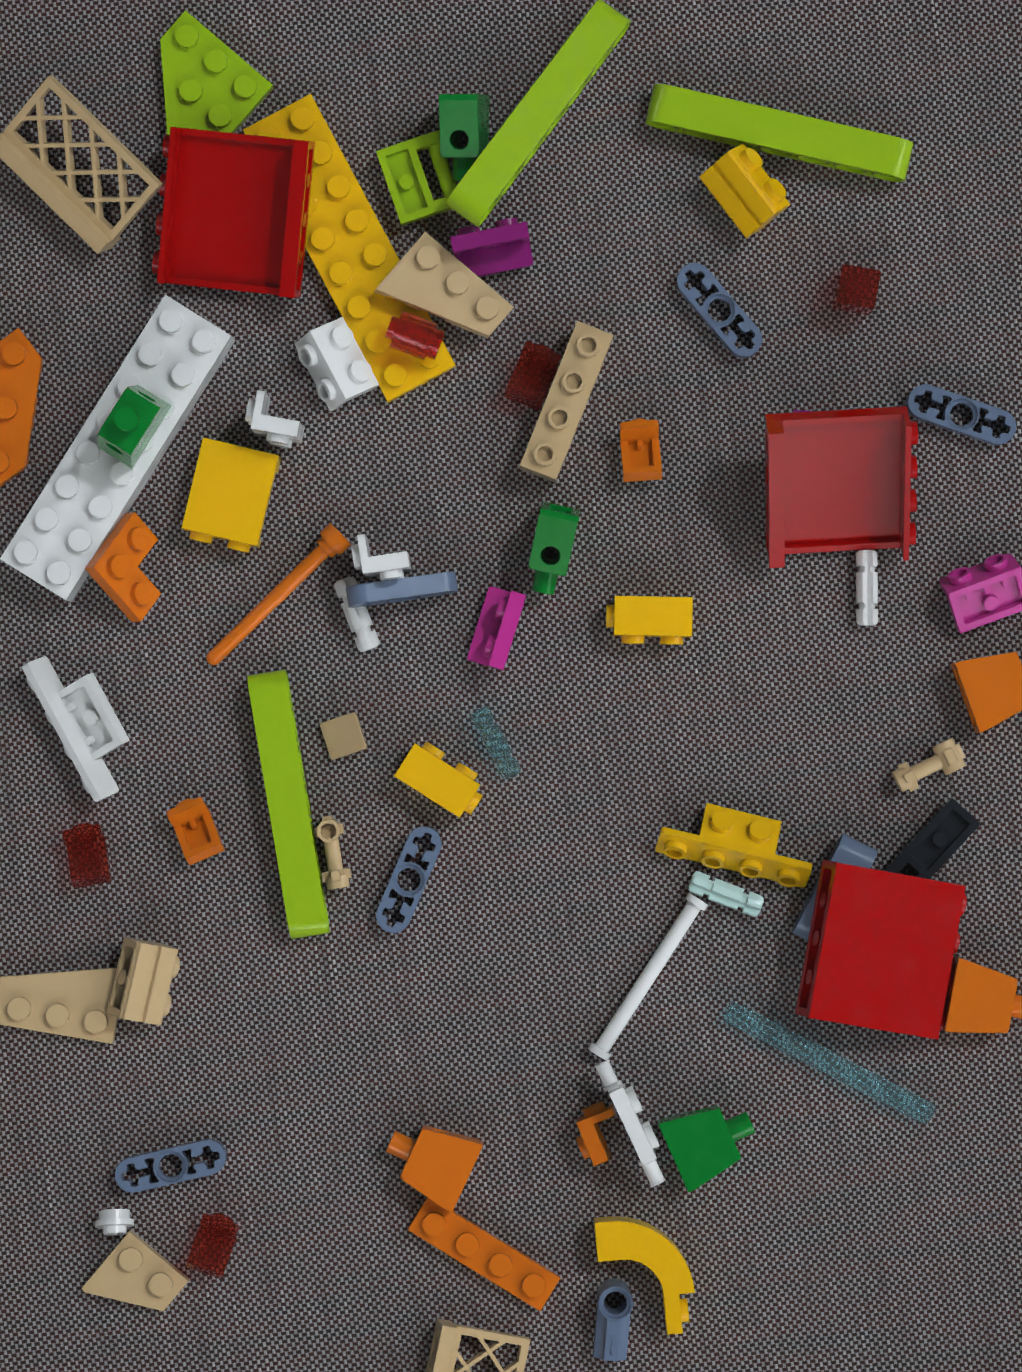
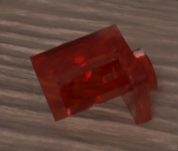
(533, 375)
(87, 855)
(213, 1245)

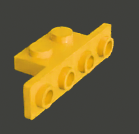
(736, 843)

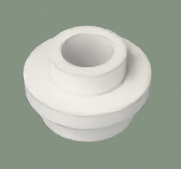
(114, 1221)

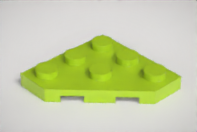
(206, 80)

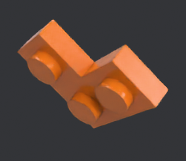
(117, 567)

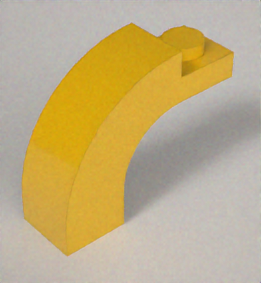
(639, 1241)

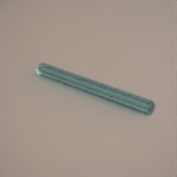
(829, 1062)

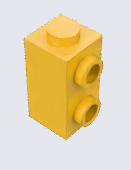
(650, 617)
(439, 781)

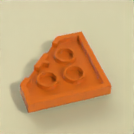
(18, 402)

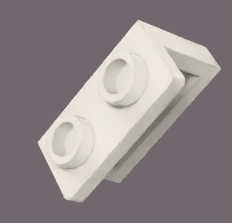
(335, 363)
(277, 430)
(386, 566)

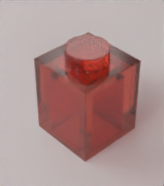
(856, 289)

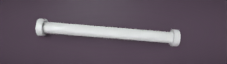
(647, 977)

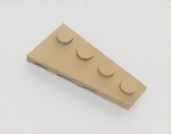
(60, 1003)

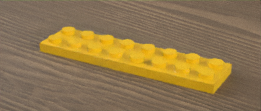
(352, 251)

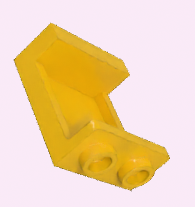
(230, 494)

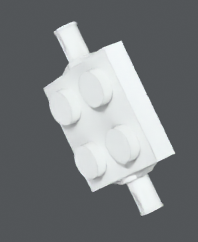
(640, 1134)

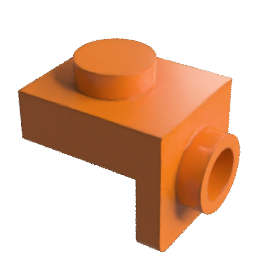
(640, 450)
(195, 830)
(591, 1140)

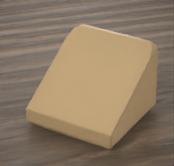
(343, 735)

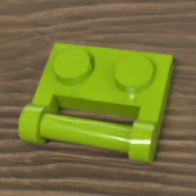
(407, 179)

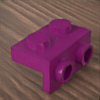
(495, 248)

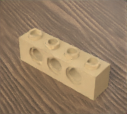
(566, 401)

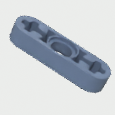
(735, 310)
(985, 432)
(401, 589)
(387, 901)
(140, 1162)

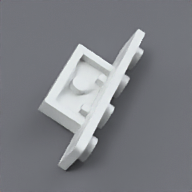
(82, 723)

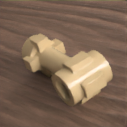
(947, 757)
(329, 832)

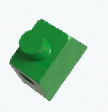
(458, 115)
(132, 424)
(557, 529)
(704, 1142)

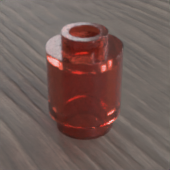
(415, 336)

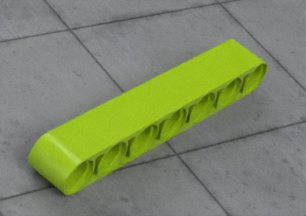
(538, 113)
(779, 133)
(288, 804)

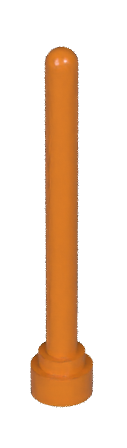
(329, 543)

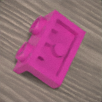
(984, 591)
(496, 628)

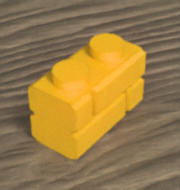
(745, 189)

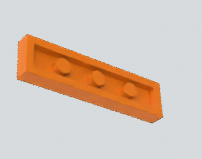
(484, 1253)

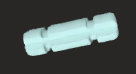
(725, 894)

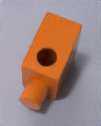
(990, 688)
(980, 999)
(436, 1162)

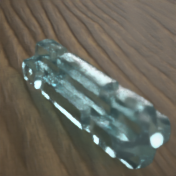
(495, 743)

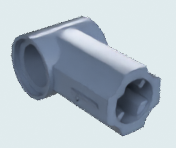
(612, 1323)

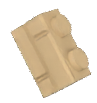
(143, 981)

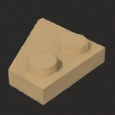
(137, 1275)

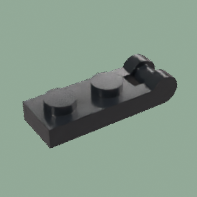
(936, 841)

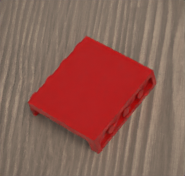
(234, 211)
(839, 481)
(881, 950)

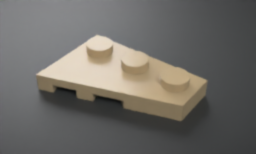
(442, 285)

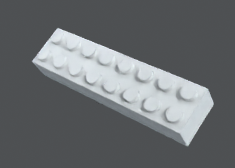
(95, 490)

